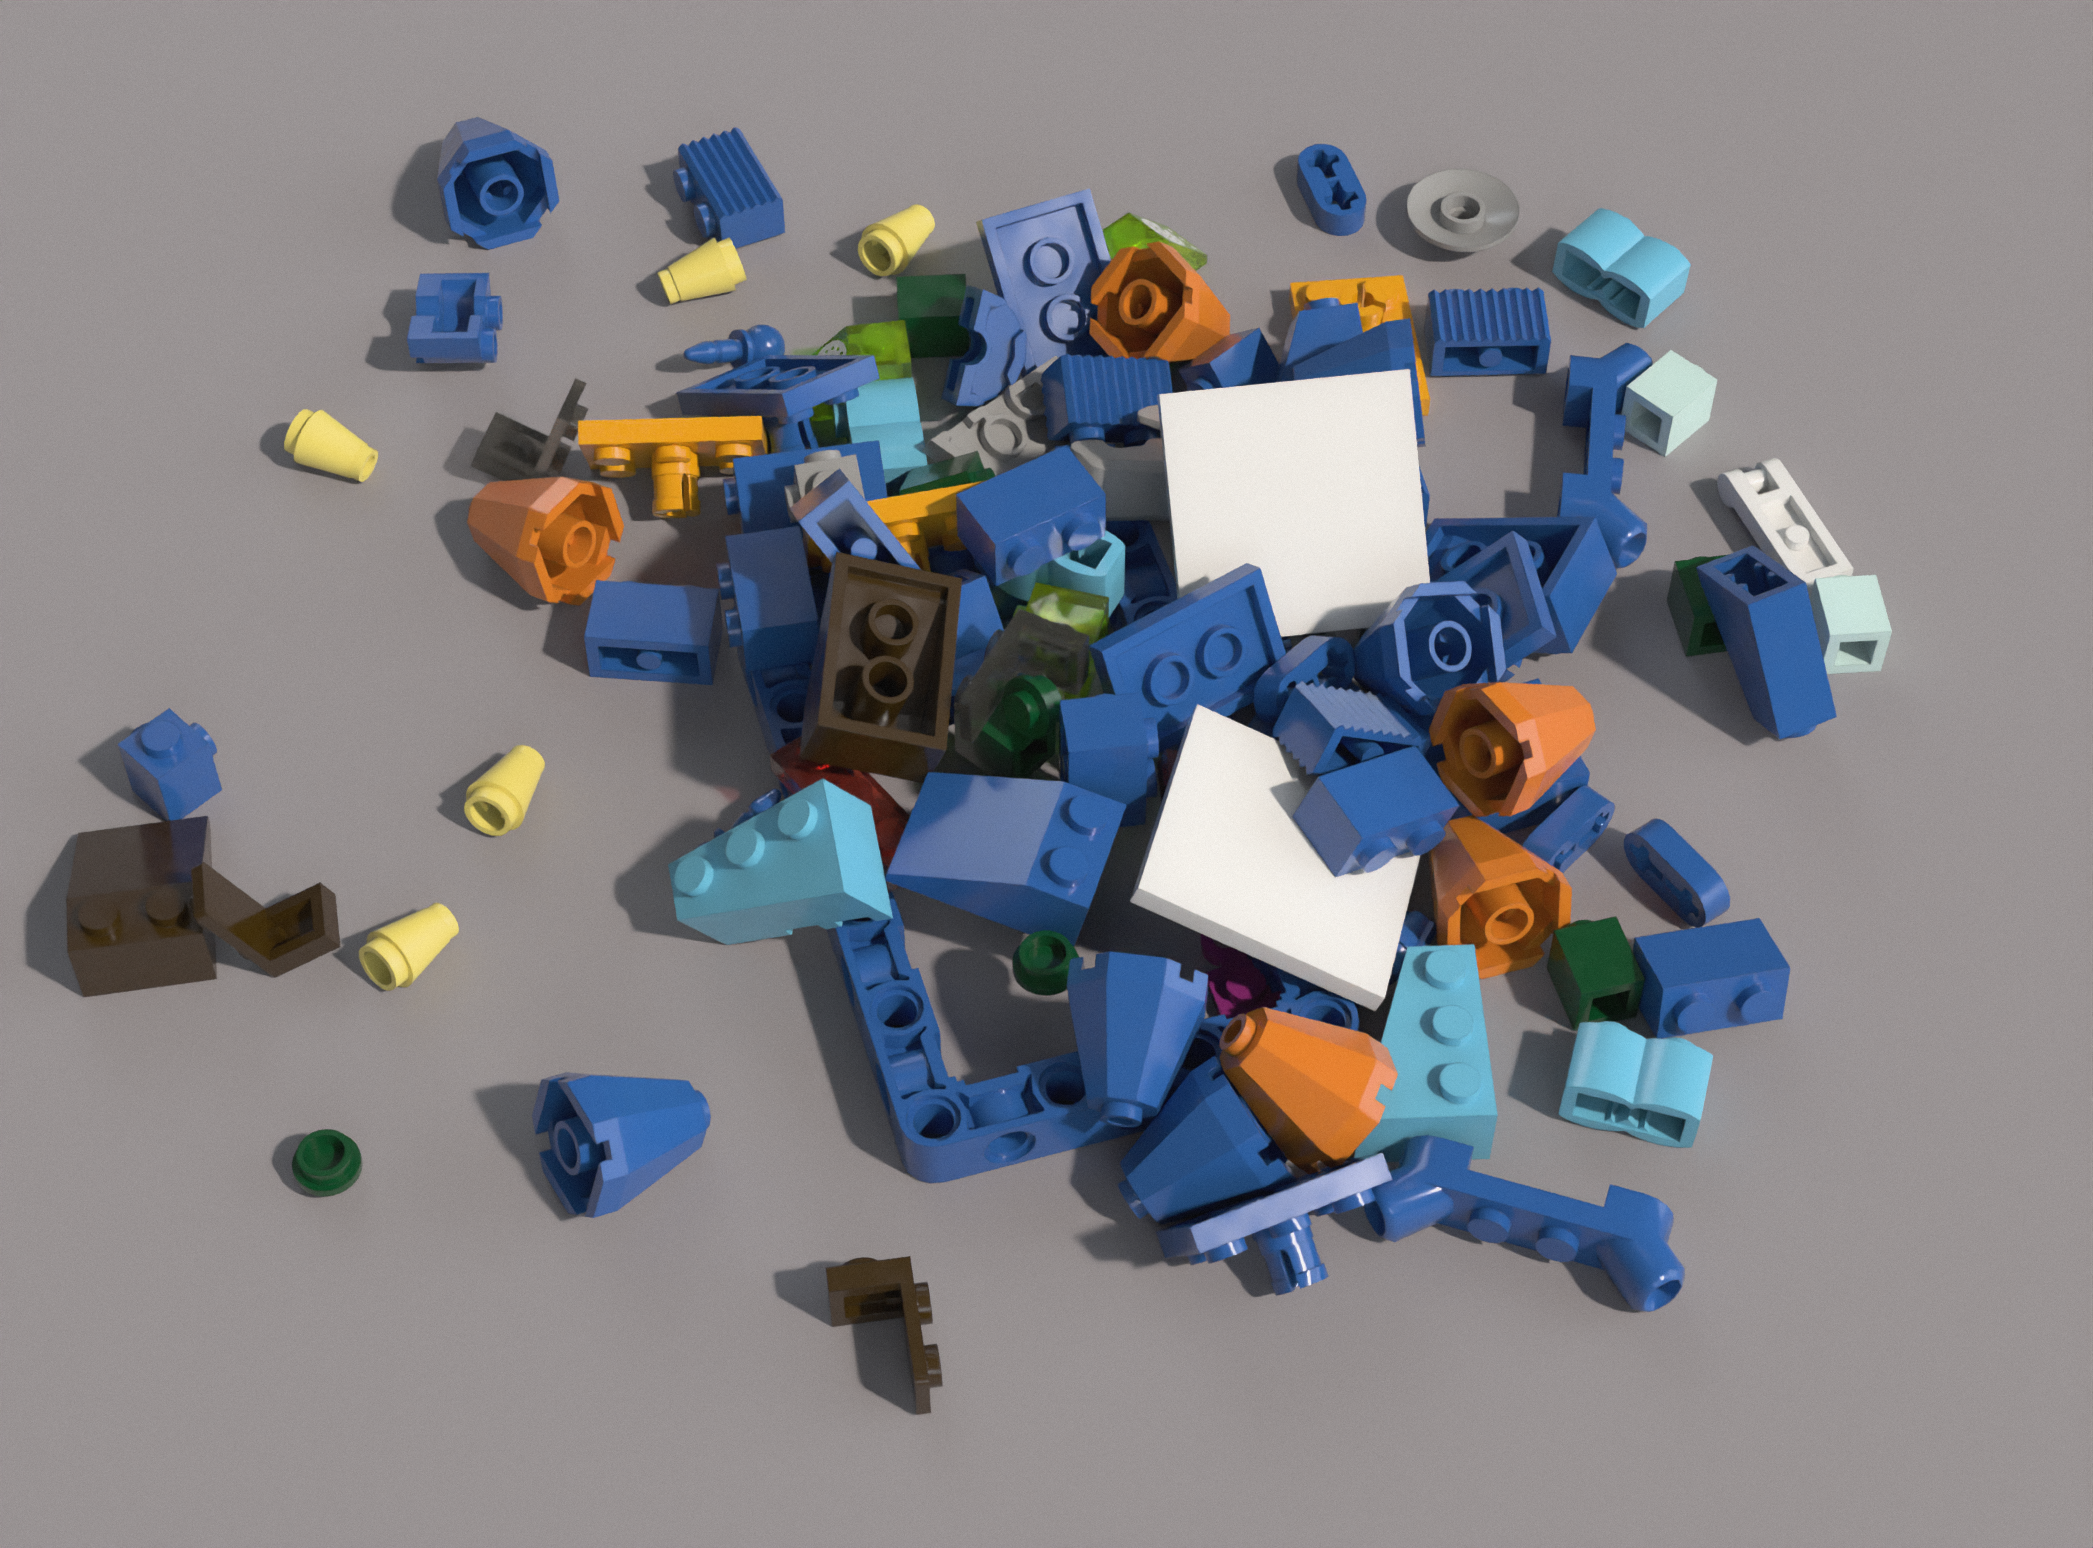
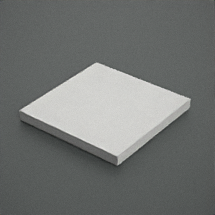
(1306, 486)
(1248, 876)

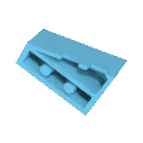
(785, 870)
(1439, 1056)

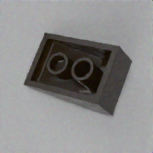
(882, 669)
(133, 910)

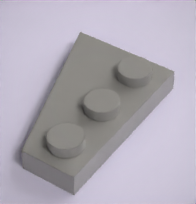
(1004, 431)

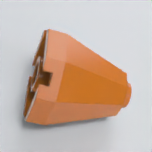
(1155, 307)
(548, 534)
(1508, 742)
(1495, 896)
(1307, 1082)

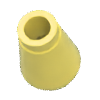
(893, 241)
(703, 272)
(329, 446)
(504, 791)
(407, 946)

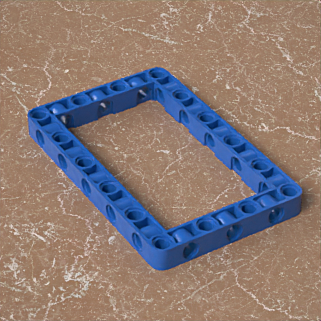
(1017, 1113)

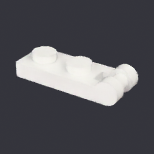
(1783, 521)

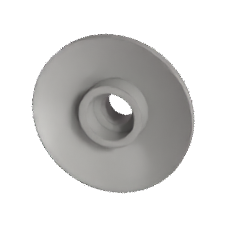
(1462, 210)

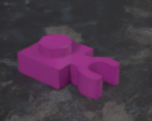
(1236, 984)

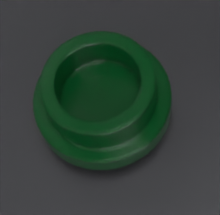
(1031, 705)
(1043, 963)
(326, 1163)

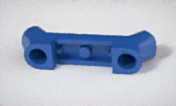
(1591, 401)
(1622, 1237)

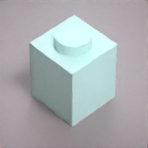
(1668, 403)
(1851, 623)

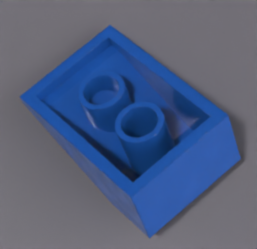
(1566, 554)
(1008, 849)

